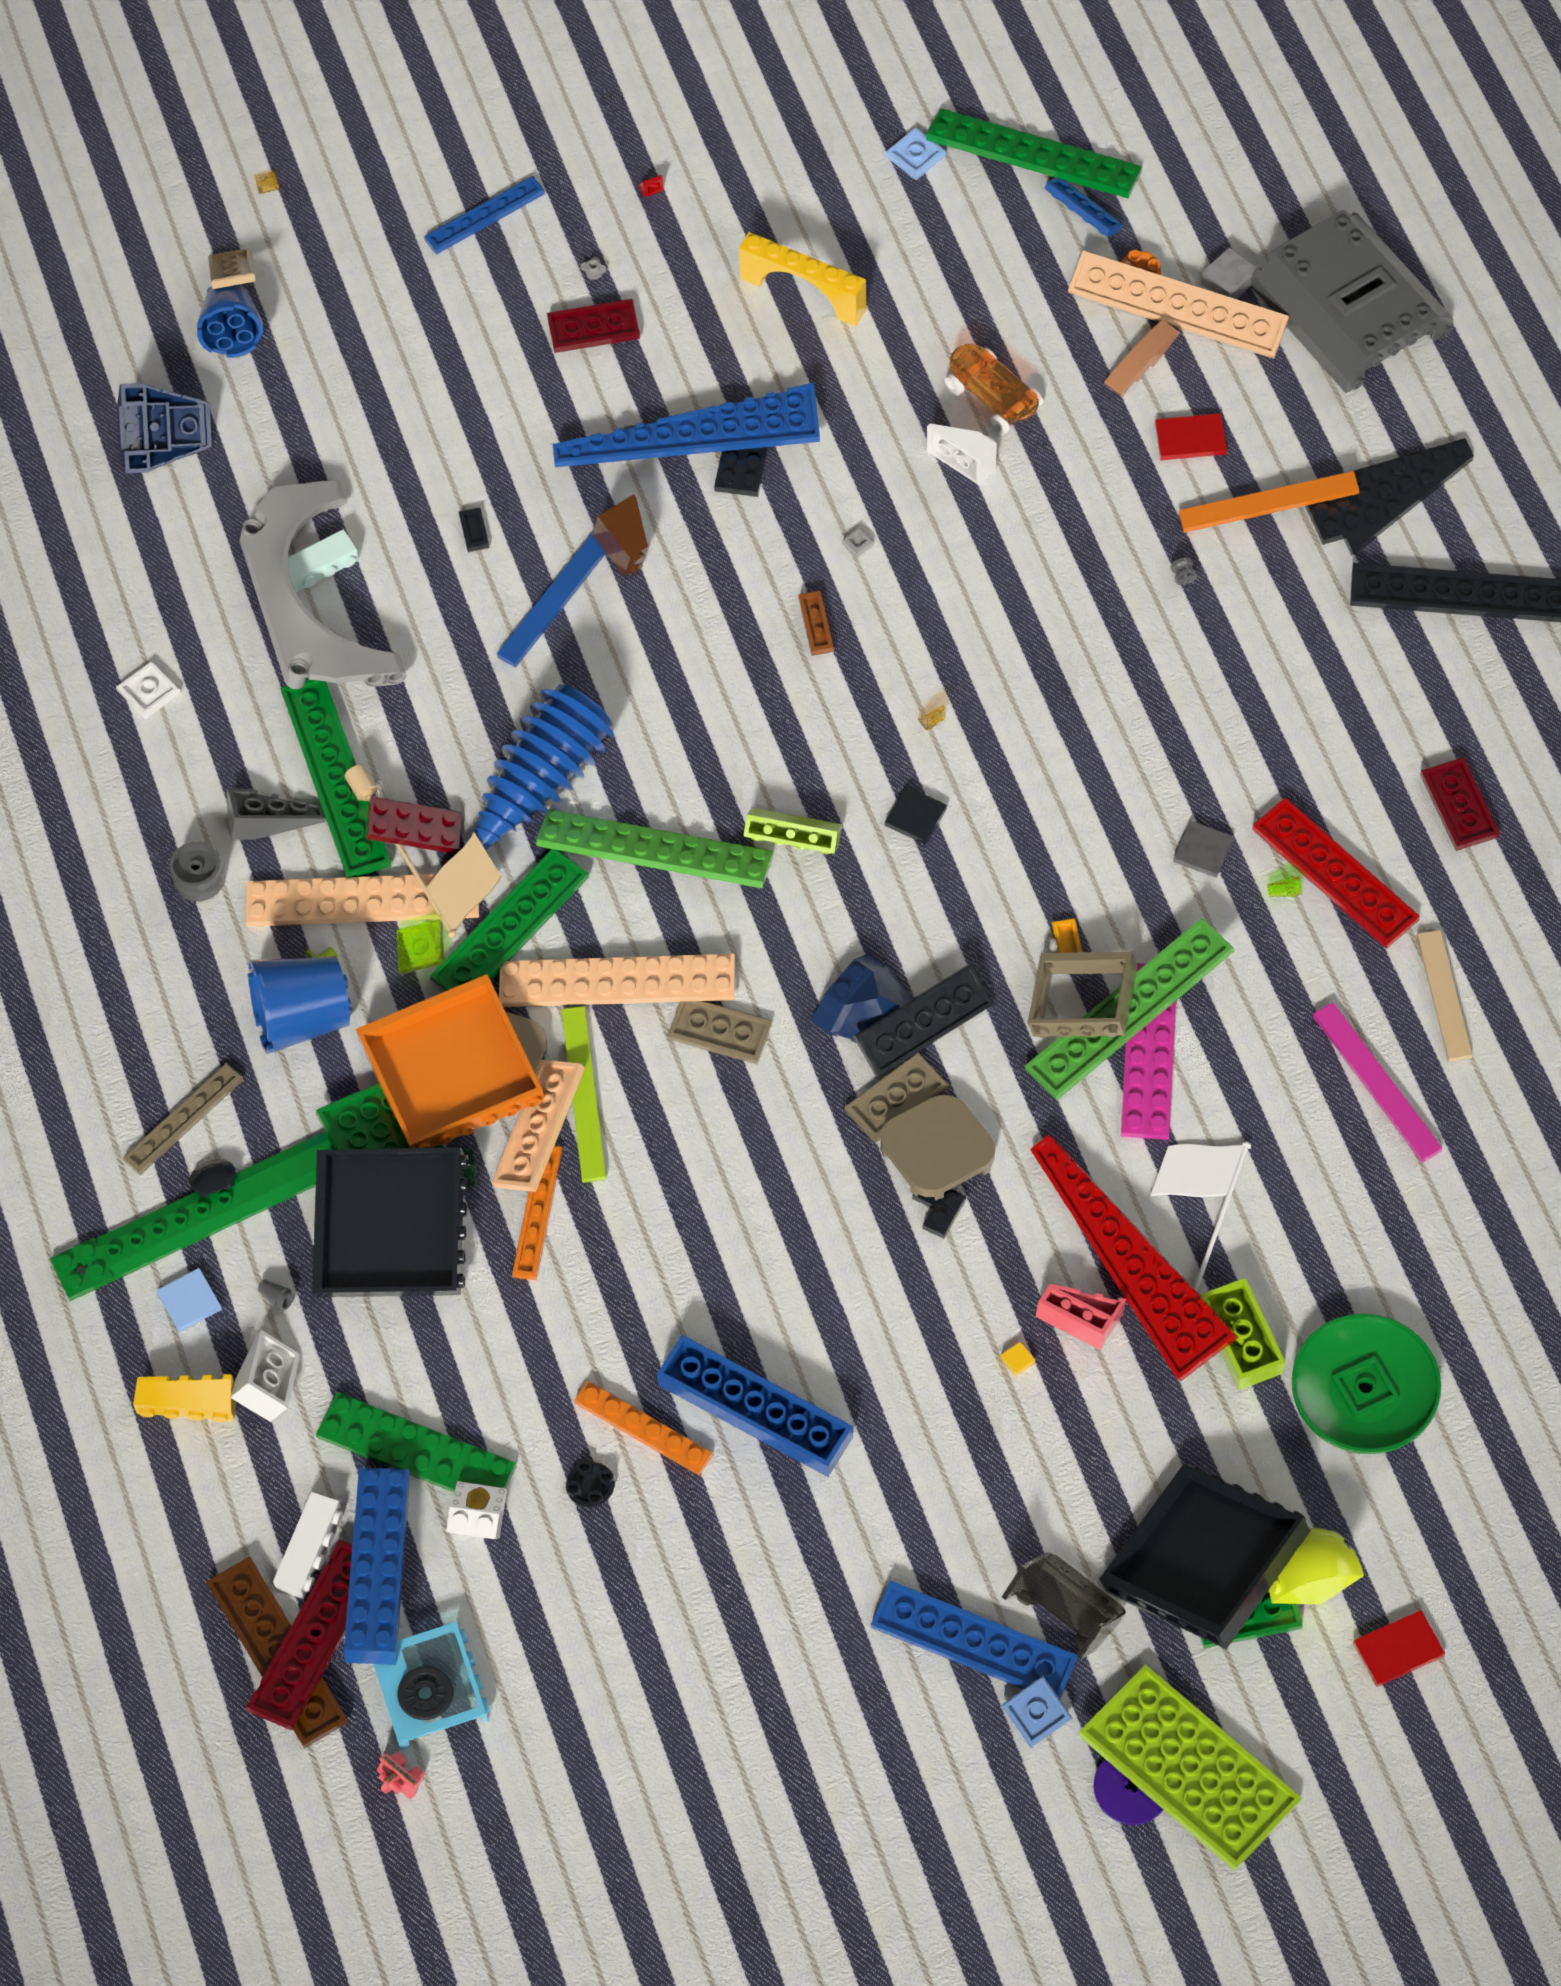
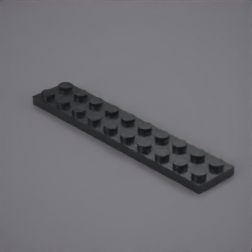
(1456, 592)

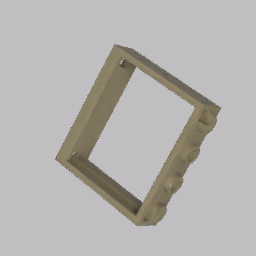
(1082, 964)

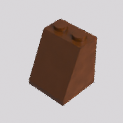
(623, 535)

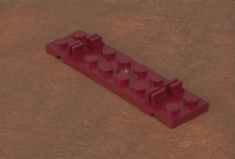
(303, 1657)

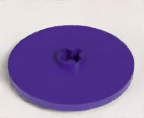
(1118, 1802)

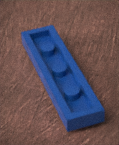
(1083, 206)

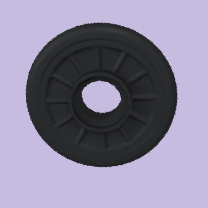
(425, 1708)

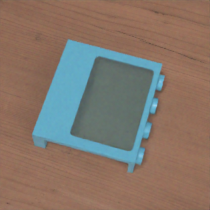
(443, 1650)

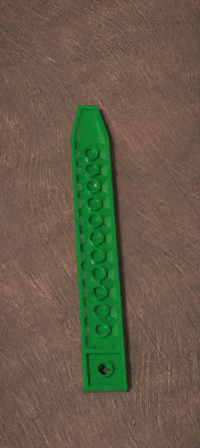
(189, 1220)

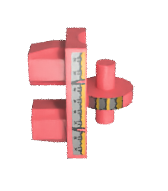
(396, 1777)

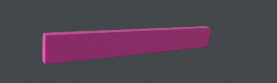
(1377, 1082)

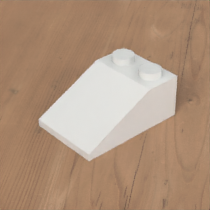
(963, 450)
(266, 1377)

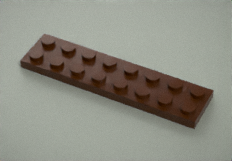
(261, 1630)

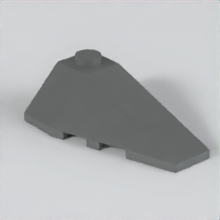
(260, 816)

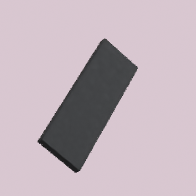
(923, 1020)

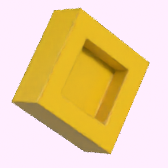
(1017, 1359)

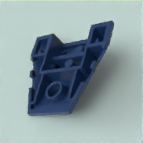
(159, 426)
(859, 998)

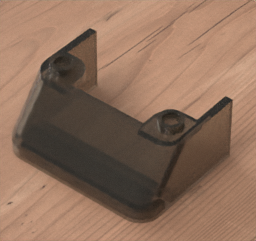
(1069, 1598)

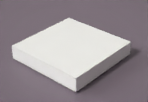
(148, 690)

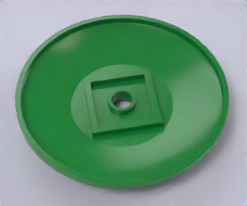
(1371, 1352)

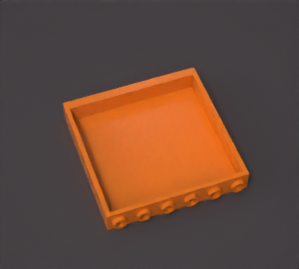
(450, 1064)

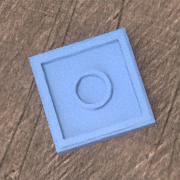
(915, 153)
(188, 1300)

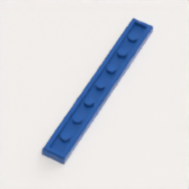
(551, 602)

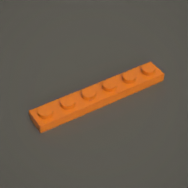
(643, 1428)

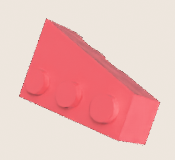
(1080, 1314)

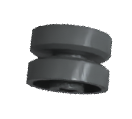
(196, 871)

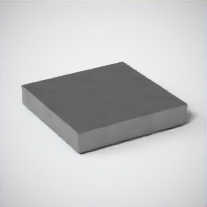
(1203, 849)

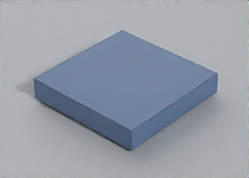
(1037, 1711)

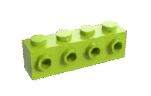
(792, 830)

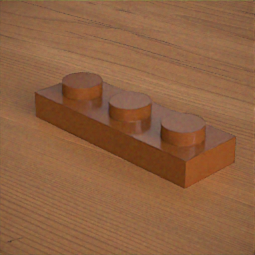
(815, 623)

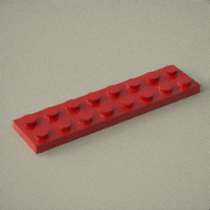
(1336, 873)

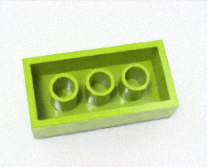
(1255, 1353)

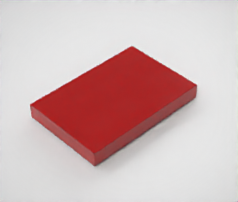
(1190, 437)
(1399, 1648)

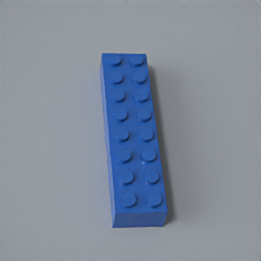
(755, 1405)
(377, 1566)

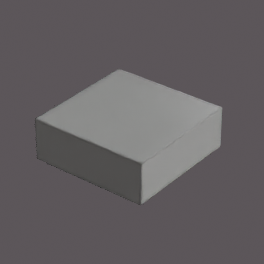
(857, 542)

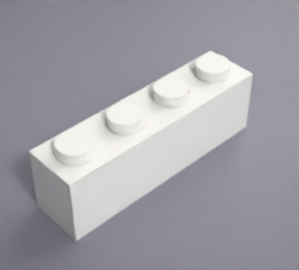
(307, 1545)

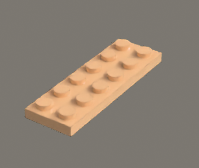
(538, 1128)

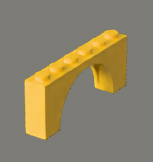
(844, 290)

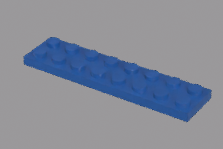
(971, 1639)

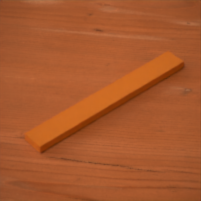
(1268, 501)

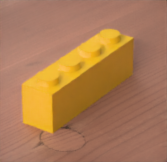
(186, 1397)

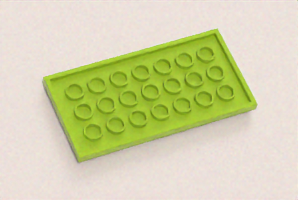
(1190, 1767)

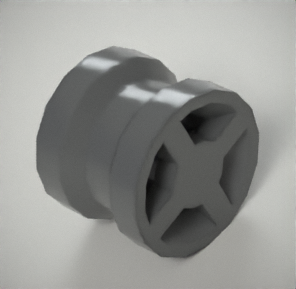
(1183, 571)

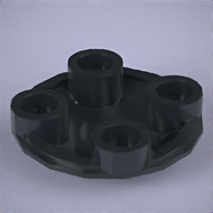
(212, 1177)
(590, 1484)

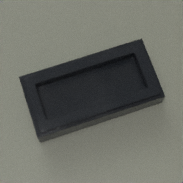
(474, 529)

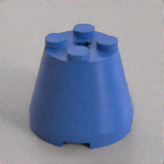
(229, 322)

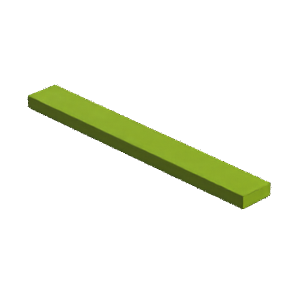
(584, 1100)

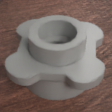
(593, 273)

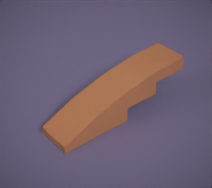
(1141, 357)

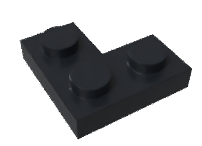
(943, 1211)

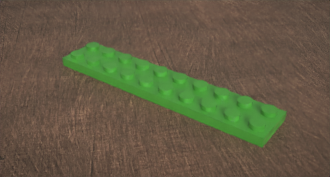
(655, 848)
(1154, 990)

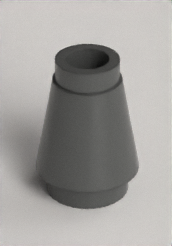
(277, 1295)

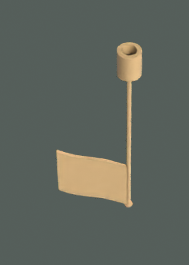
(459, 883)

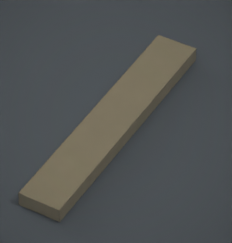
(183, 1118)

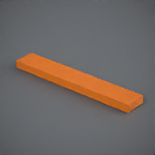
(536, 1221)

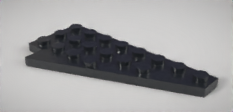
(1387, 494)

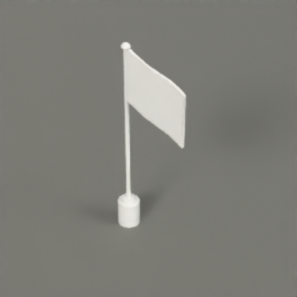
(1201, 1173)

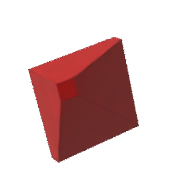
(651, 186)

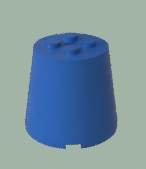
(297, 999)

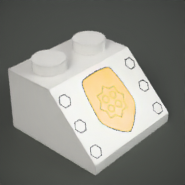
(477, 1510)

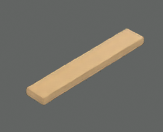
(1444, 996)

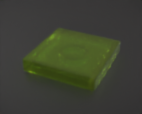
(420, 946)

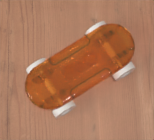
(993, 385)

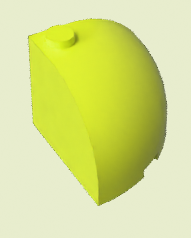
(1317, 1570)

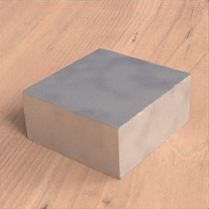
(1228, 274)

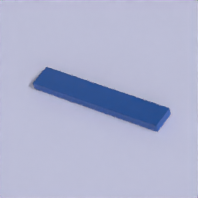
(484, 215)

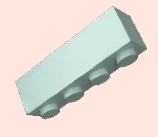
(321, 560)

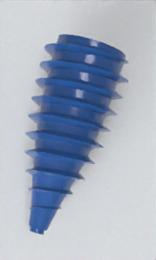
(542, 759)

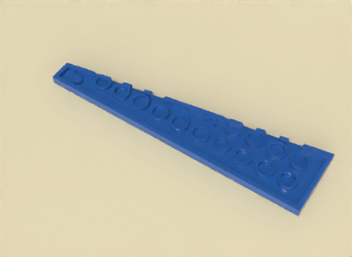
(750, 424)

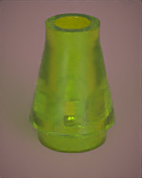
(1285, 887)

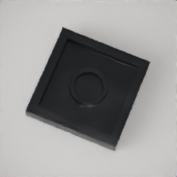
(916, 815)

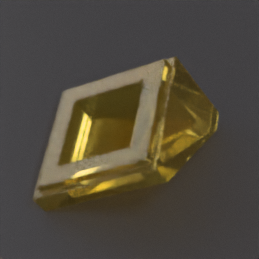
(266, 182)
(932, 718)

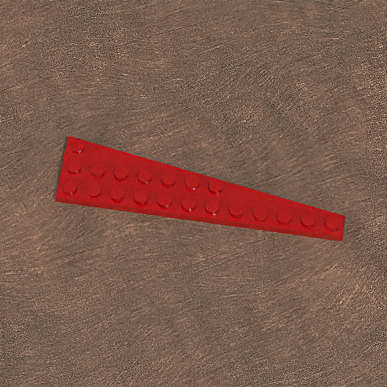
(1164, 1302)

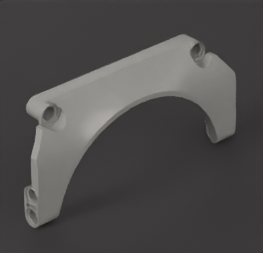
(299, 639)

